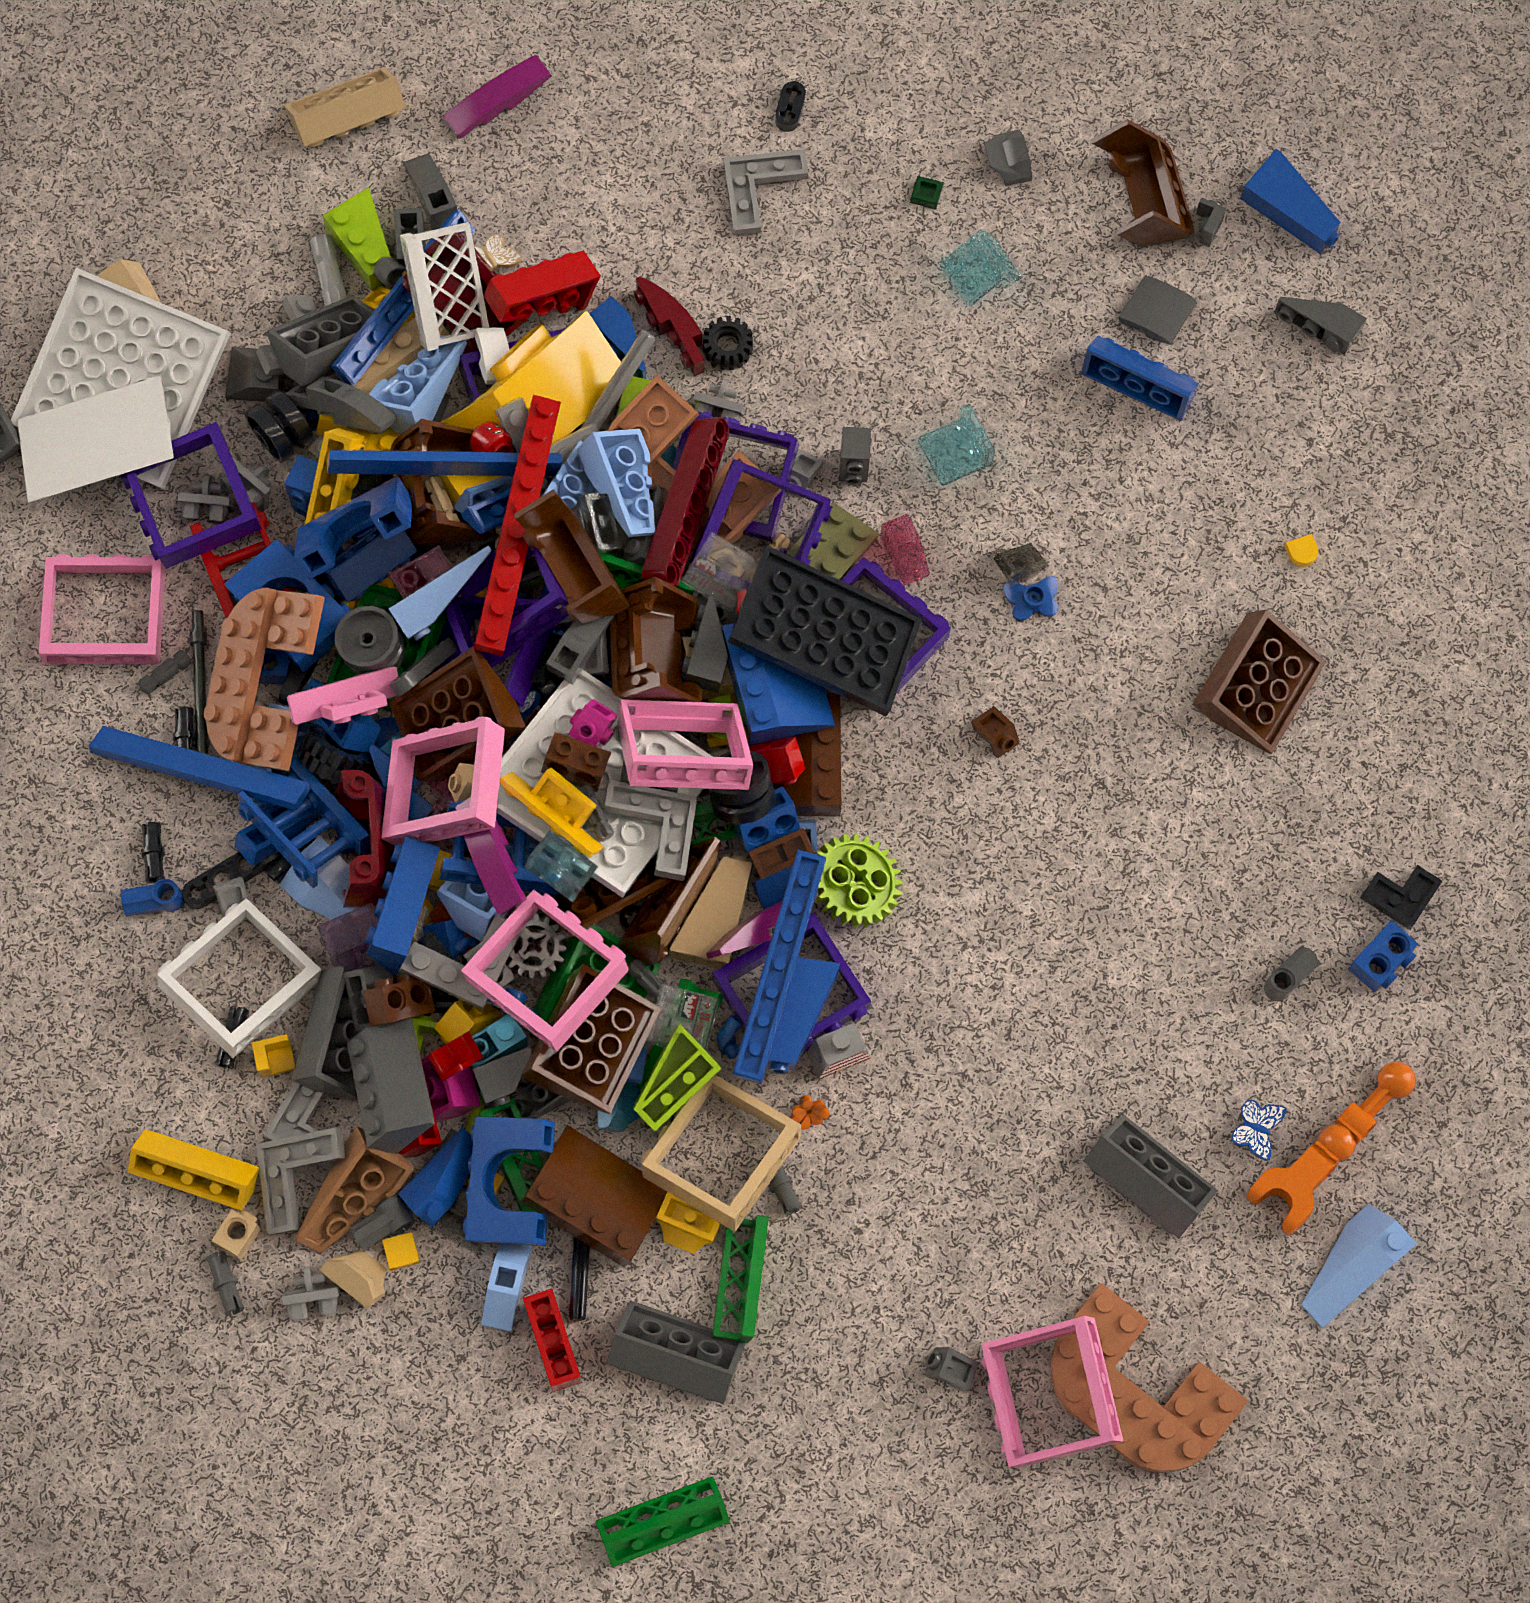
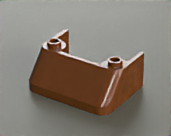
(1151, 184)
(572, 558)

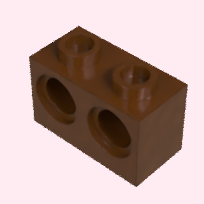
(576, 761)
(779, 853)
(398, 1000)

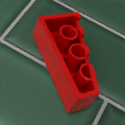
(543, 288)

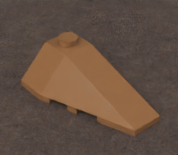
(351, 1191)

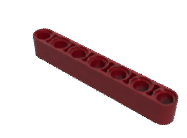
(686, 500)

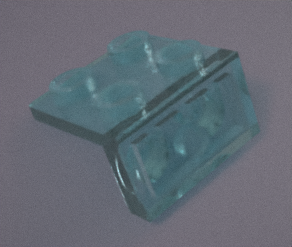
(978, 267)
(958, 447)

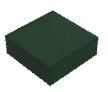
(926, 192)

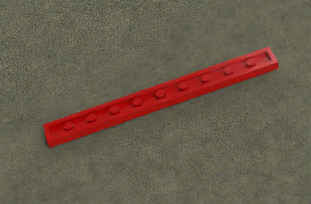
(511, 546)

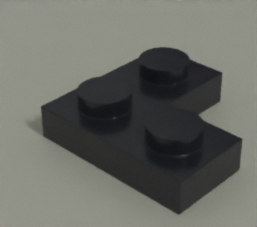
(1403, 903)

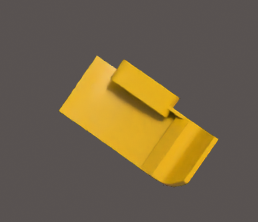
(563, 368)

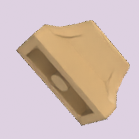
(358, 1276)

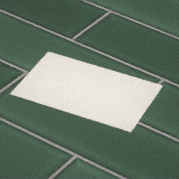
(95, 439)

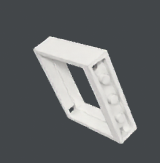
(267, 1014)

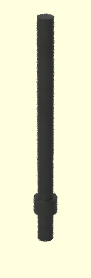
(198, 641)

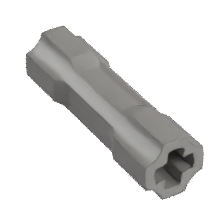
(328, 269)

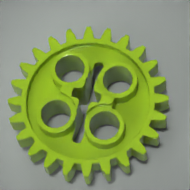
(872, 864)

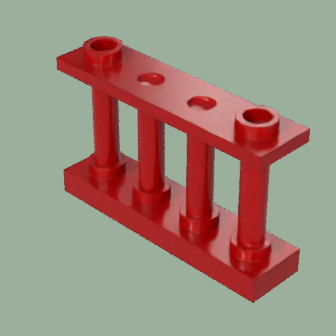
(216, 564)

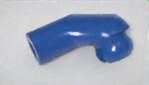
(726, 1037)

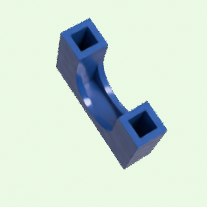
(319, 540)
(279, 570)
(492, 1143)

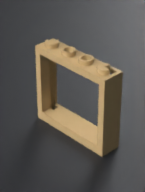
(731, 1215)

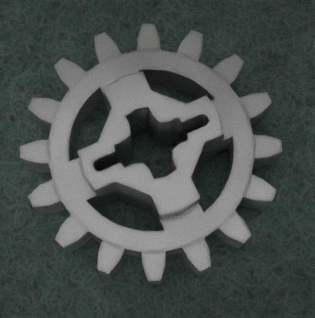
(542, 958)

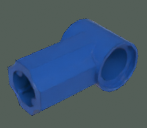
(149, 898)

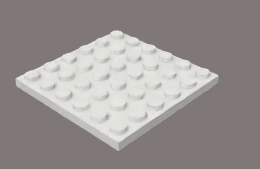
(118, 338)
(634, 838)

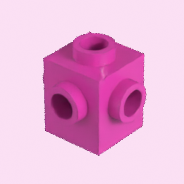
(593, 724)

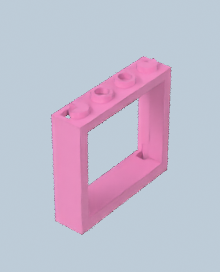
(102, 652)
(685, 770)
(485, 784)
(586, 1002)
(1097, 1379)

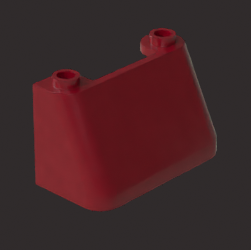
(467, 294)
(366, 803)

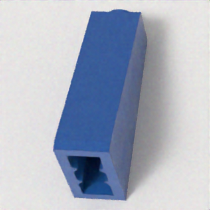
(1291, 203)
(803, 1006)

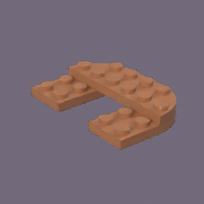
(662, 418)
(257, 623)
(1153, 1435)

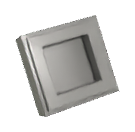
(230, 893)

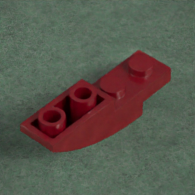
(671, 318)

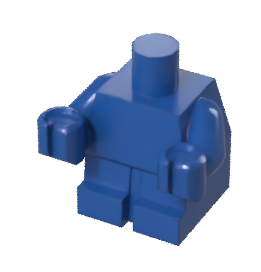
(451, 937)

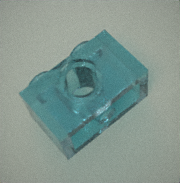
(561, 866)

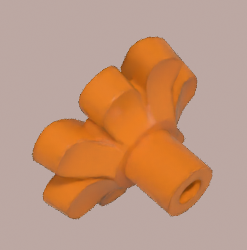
(809, 1112)

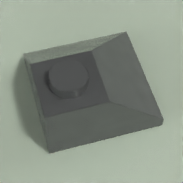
(248, 379)
(501, 1077)

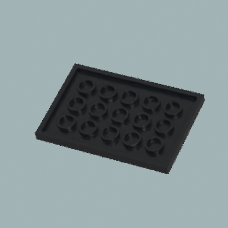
(825, 630)

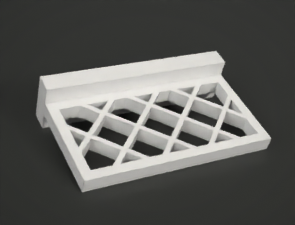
(420, 284)

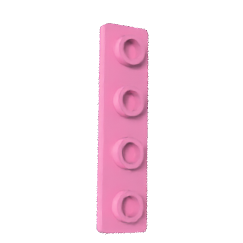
(344, 698)

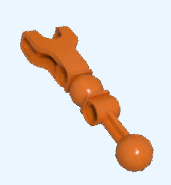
(1333, 1145)

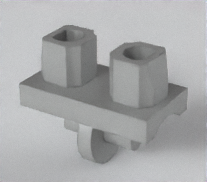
(707, 402)
(255, 483)
(218, 504)
(297, 1299)

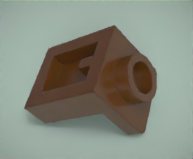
(997, 731)

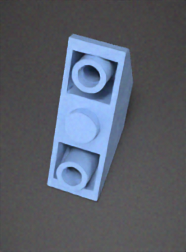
(506, 1286)

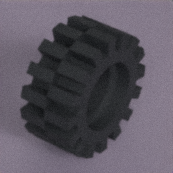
(730, 328)

